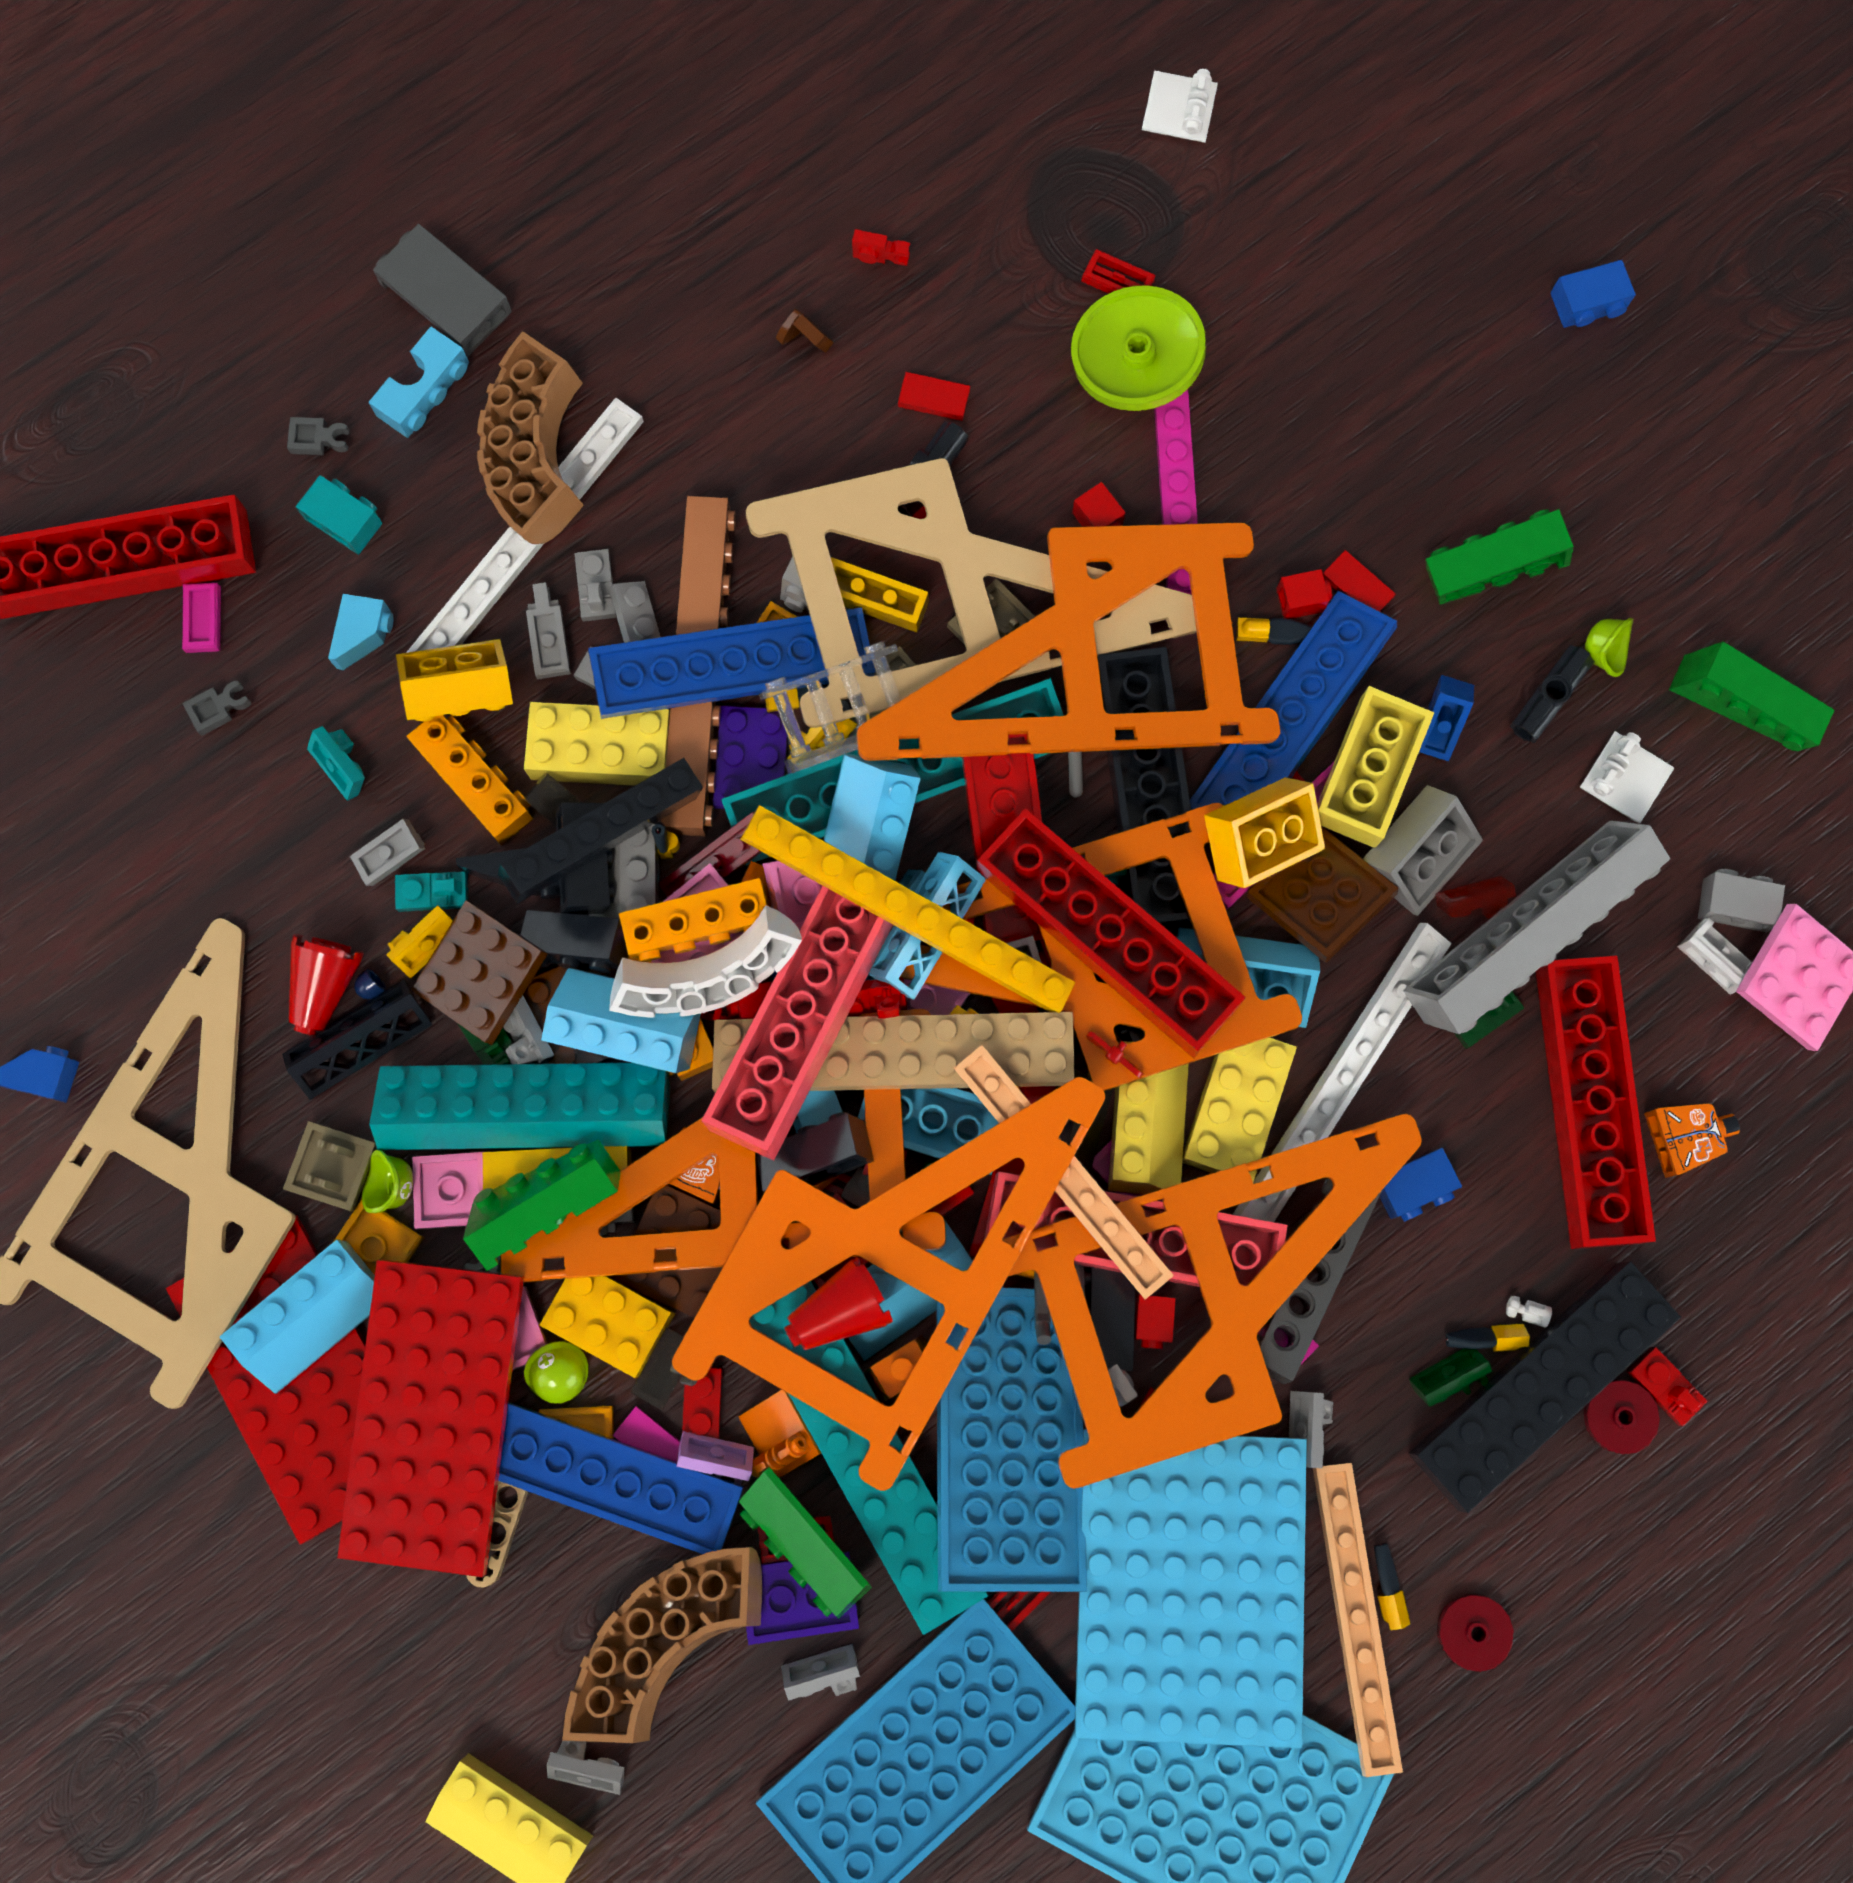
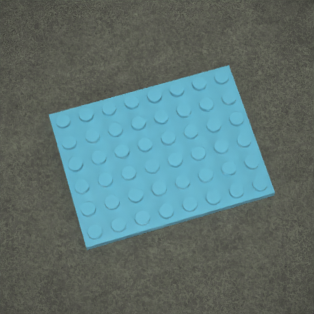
(1196, 1598)
(1212, 1809)

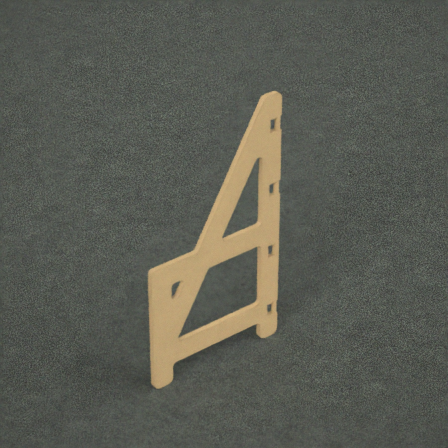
(869, 512)
(214, 1280)

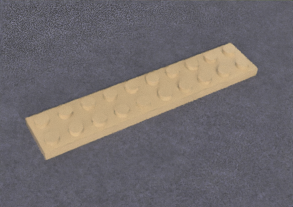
(926, 1048)

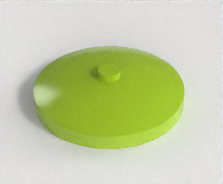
(1138, 348)

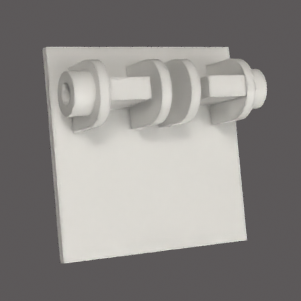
(1180, 105)
(1627, 776)

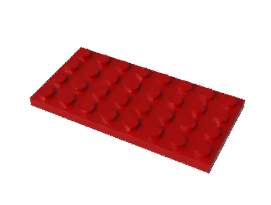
(431, 1418)
(308, 1427)

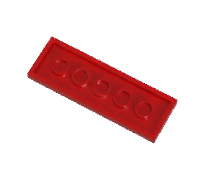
(996, 794)

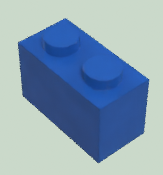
(1593, 294)
(1419, 1183)

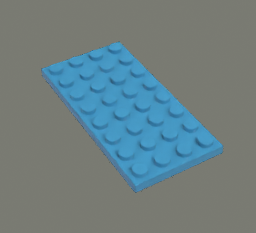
(999, 1439)
(919, 1754)

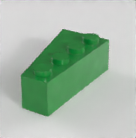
(1500, 556)
(1752, 696)
(539, 1201)

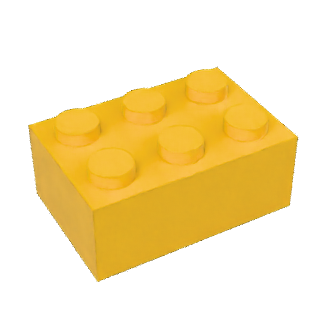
(454, 680)
(1264, 832)
(608, 1321)

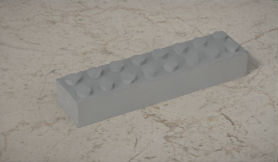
(1537, 926)

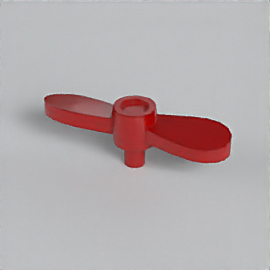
(1114, 1053)

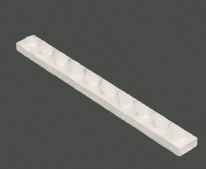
(511, 551)
(1352, 1060)

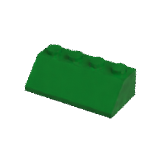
(804, 1543)

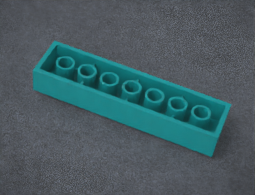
(519, 1106)

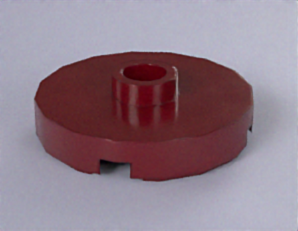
(1603, 1422)
(1456, 1626)

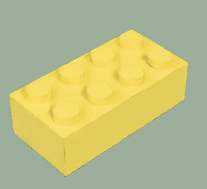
(583, 748)
(1373, 766)
(1238, 1106)

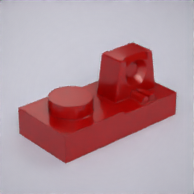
(879, 998)
(1667, 1386)

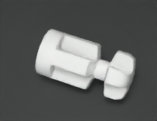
(1531, 1311)

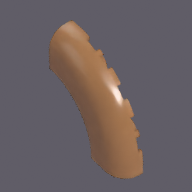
(521, 439)
(653, 1635)

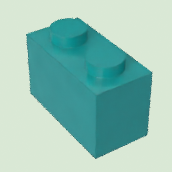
(340, 514)

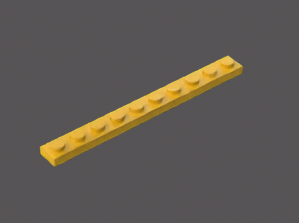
(907, 910)

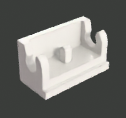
(1716, 955)

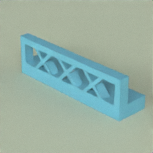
(900, 946)

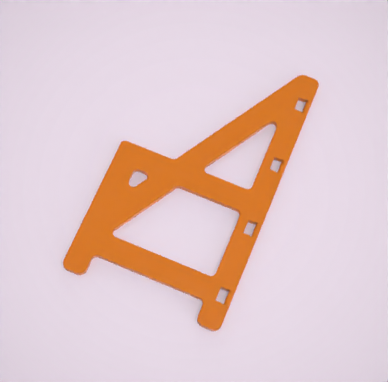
(1138, 561)
(1096, 1004)
(593, 1256)
(766, 1271)
(1177, 1412)

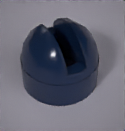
(369, 985)

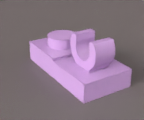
(715, 1456)

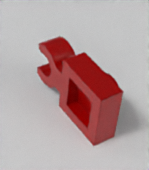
(875, 248)

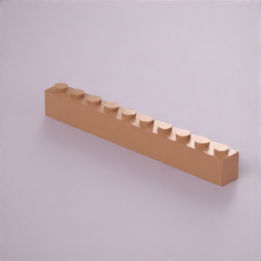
(700, 609)

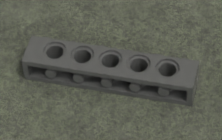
(1315, 1296)

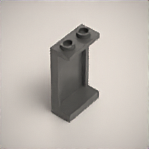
(443, 288)

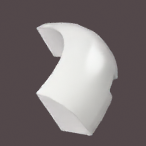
(709, 980)

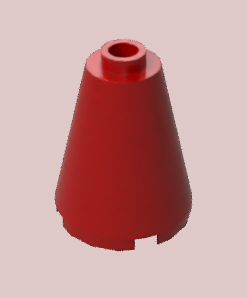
(318, 980)
(839, 1309)

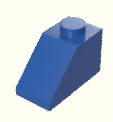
(1451, 708)
(41, 1073)

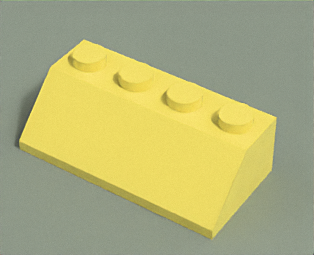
(1148, 1132)
(506, 1825)

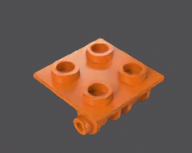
(778, 1435)

